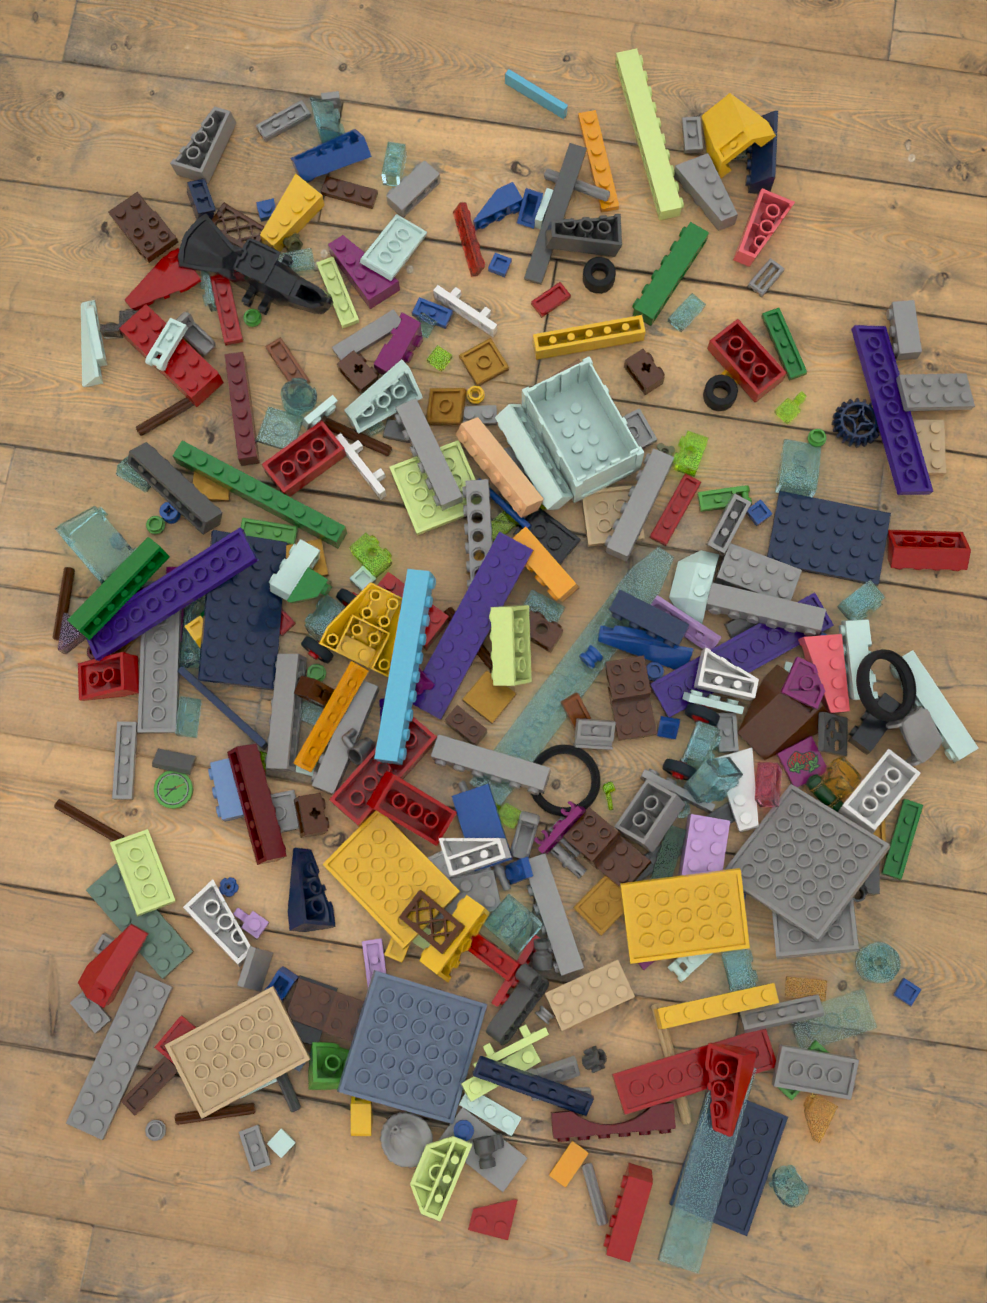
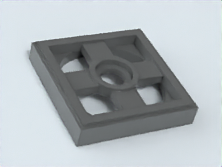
(824, 734)

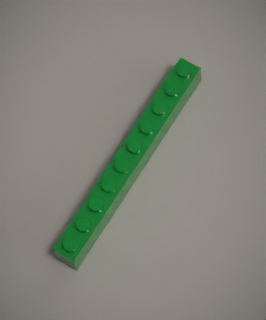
(260, 494)

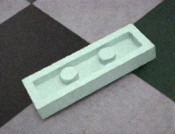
(713, 701)
(492, 1113)

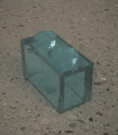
(394, 164)
(861, 602)
(739, 969)

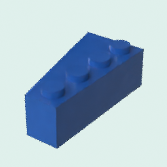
(331, 155)

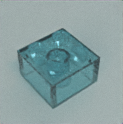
(713, 780)
(513, 924)

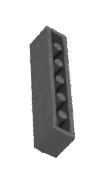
(174, 488)

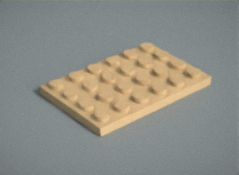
(237, 1052)

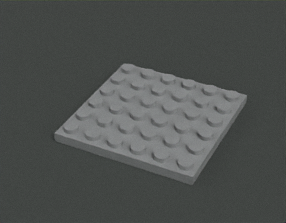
(807, 861)

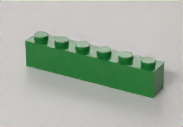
(670, 273)
(118, 588)

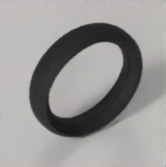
(907, 679)
(590, 763)

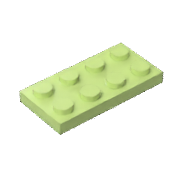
(142, 872)

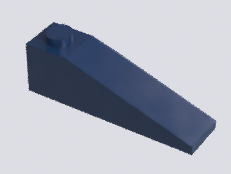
(307, 900)

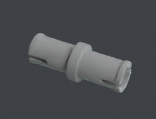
(568, 861)

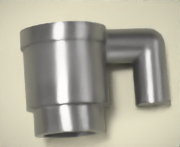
(359, 751)

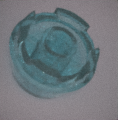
(298, 396)

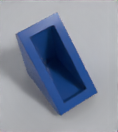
(529, 207)

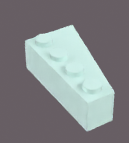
(383, 397)

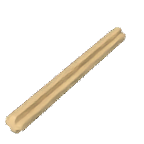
(668, 1050)

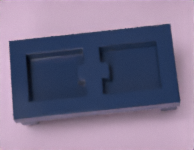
(200, 198)

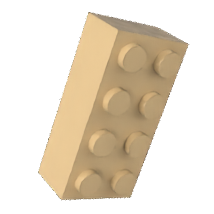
(589, 995)

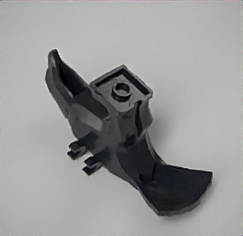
(250, 268)

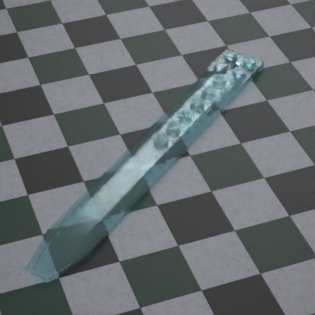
(544, 712)

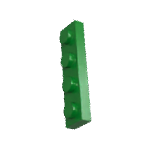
(784, 343)
(902, 839)

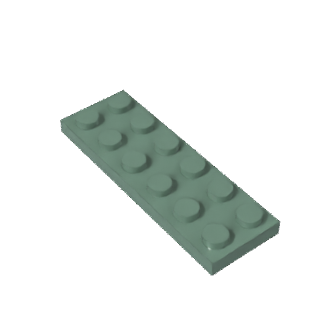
(163, 946)

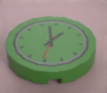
(173, 789)

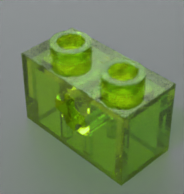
(694, 443)
(361, 550)

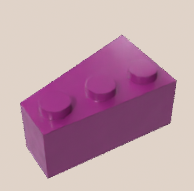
(401, 345)

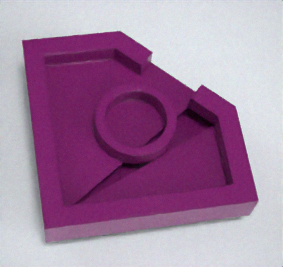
(804, 683)

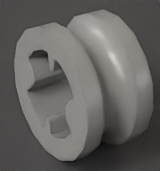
(544, 1014)

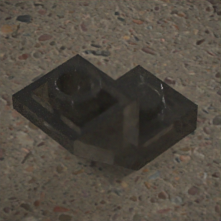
(111, 330)

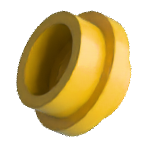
(475, 389)

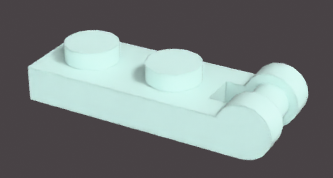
(166, 344)
(691, 962)

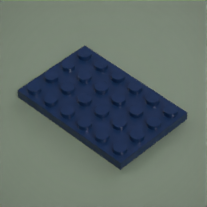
(829, 537)
(748, 1168)

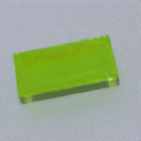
(502, 523)

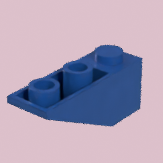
(502, 203)

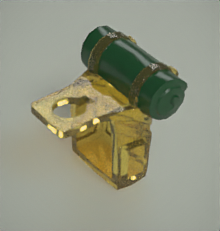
(835, 783)

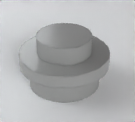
(155, 1130)

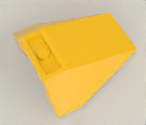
(731, 129)
(366, 629)

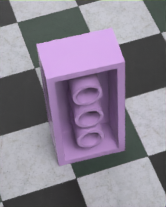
(703, 845)

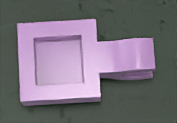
(253, 923)

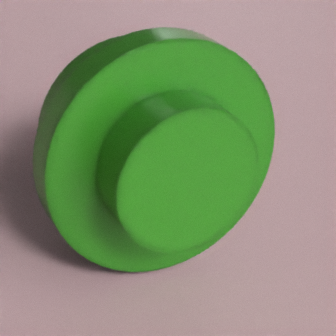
(252, 317)
(817, 437)
(155, 525)
(317, 672)

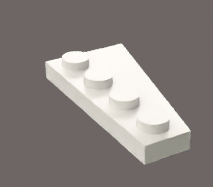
(743, 795)

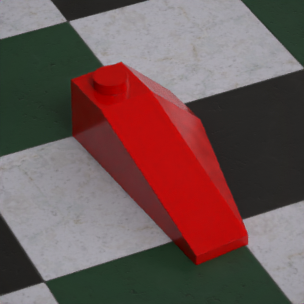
(162, 281)
(109, 969)
(729, 1078)

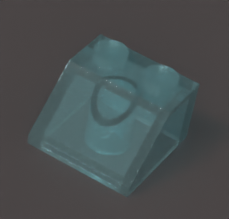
(326, 119)

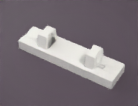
(453, 302)
(372, 479)

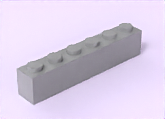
(429, 455)
(639, 505)
(765, 609)
(286, 706)
(335, 760)
(490, 764)
(553, 917)

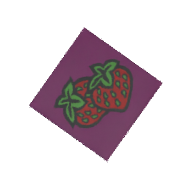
(802, 761)

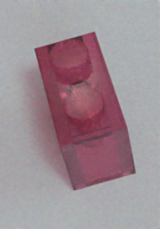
(768, 784)

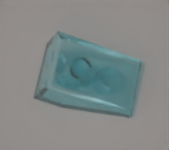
(798, 468)

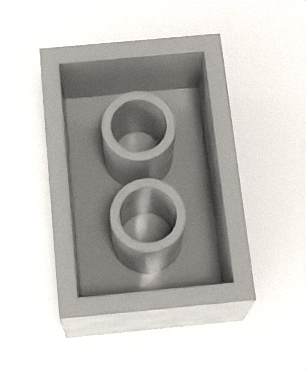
(650, 815)

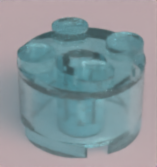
(881, 952)

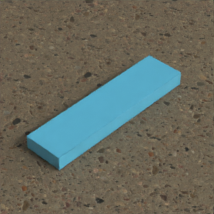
(536, 94)

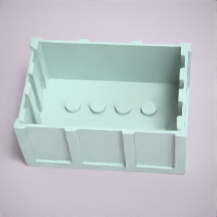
(582, 429)

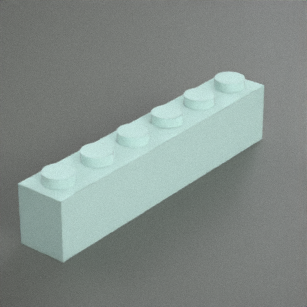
(533, 456)
(954, 735)

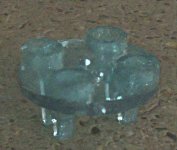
(789, 1186)

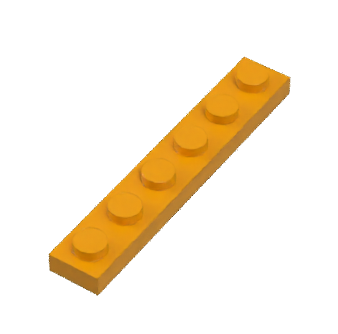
(598, 158)
(331, 716)

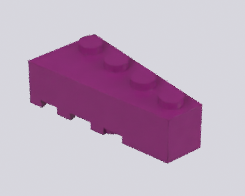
(369, 284)

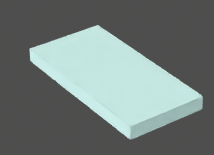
(393, 247)

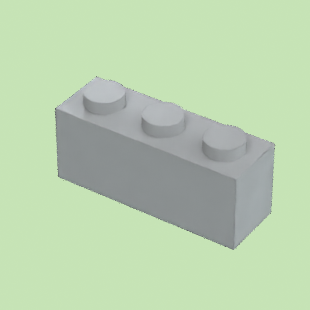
(413, 188)
(904, 330)
(728, 523)

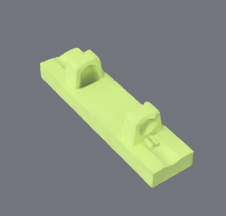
(528, 1038)

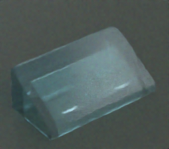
(302, 259)
(131, 476)
(188, 717)

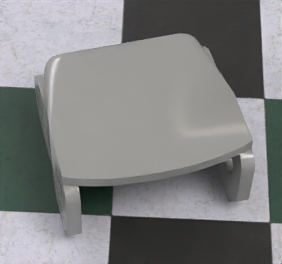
(919, 734)

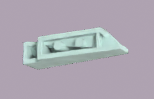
(91, 345)

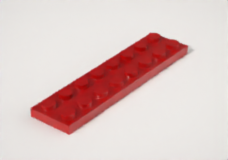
(682, 1073)

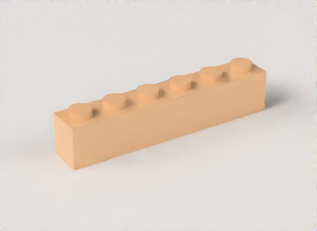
(499, 467)

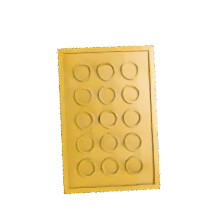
(385, 874)
(685, 915)

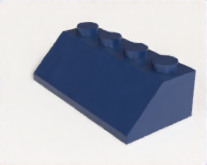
(763, 160)
(649, 618)

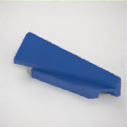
(641, 644)

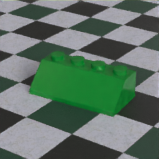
(310, 587)

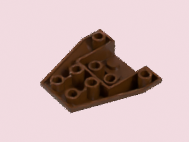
(776, 719)

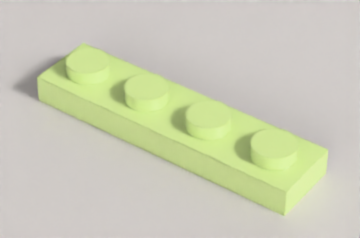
(336, 287)
(522, 1059)

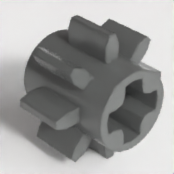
(594, 1059)

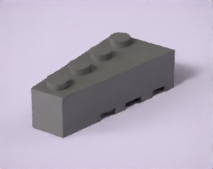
(586, 235)

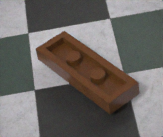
(349, 192)
(149, 1085)

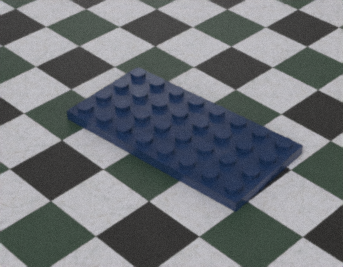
(243, 622)

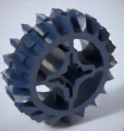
(841, 420)

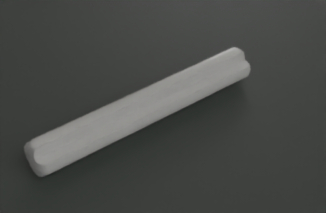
(581, 186)

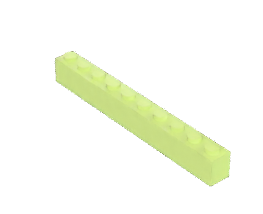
(648, 134)

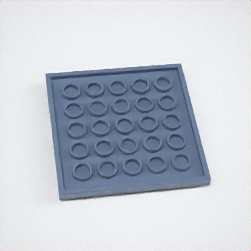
(412, 1047)

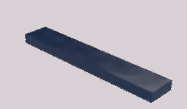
(222, 707)
(533, 1085)

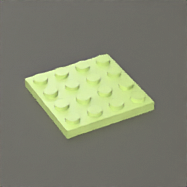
(419, 499)

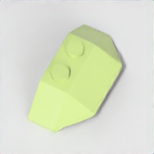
(438, 1174)

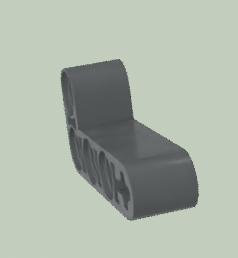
(518, 1005)

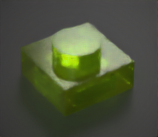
(439, 358)

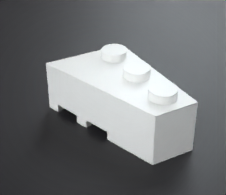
(722, 677)
(472, 853)

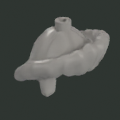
(405, 1138)

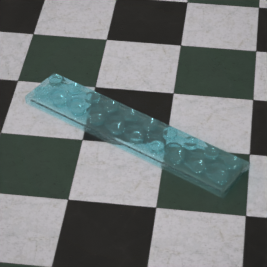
(699, 1190)

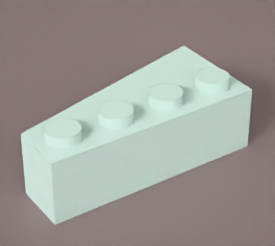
(856, 641)

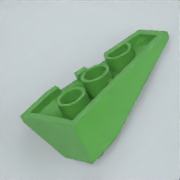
(326, 1065)

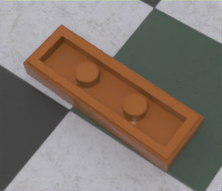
(285, 360)

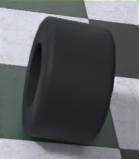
(599, 264)
(724, 382)

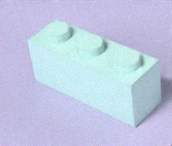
(292, 569)

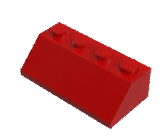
(928, 550)

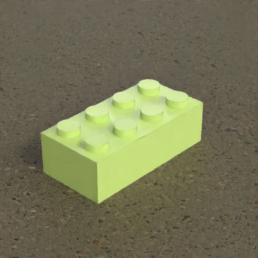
(510, 645)

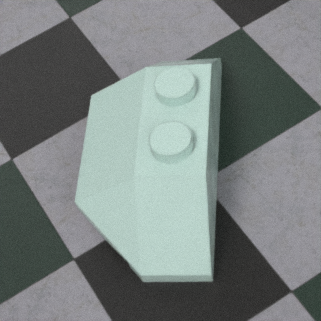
(693, 583)

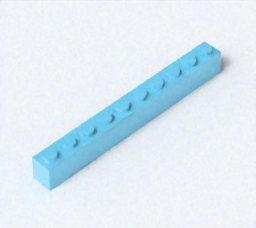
(404, 667)

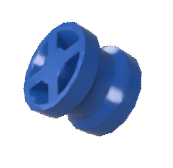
(172, 516)
(591, 657)

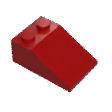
(108, 678)

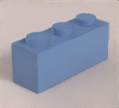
(225, 790)

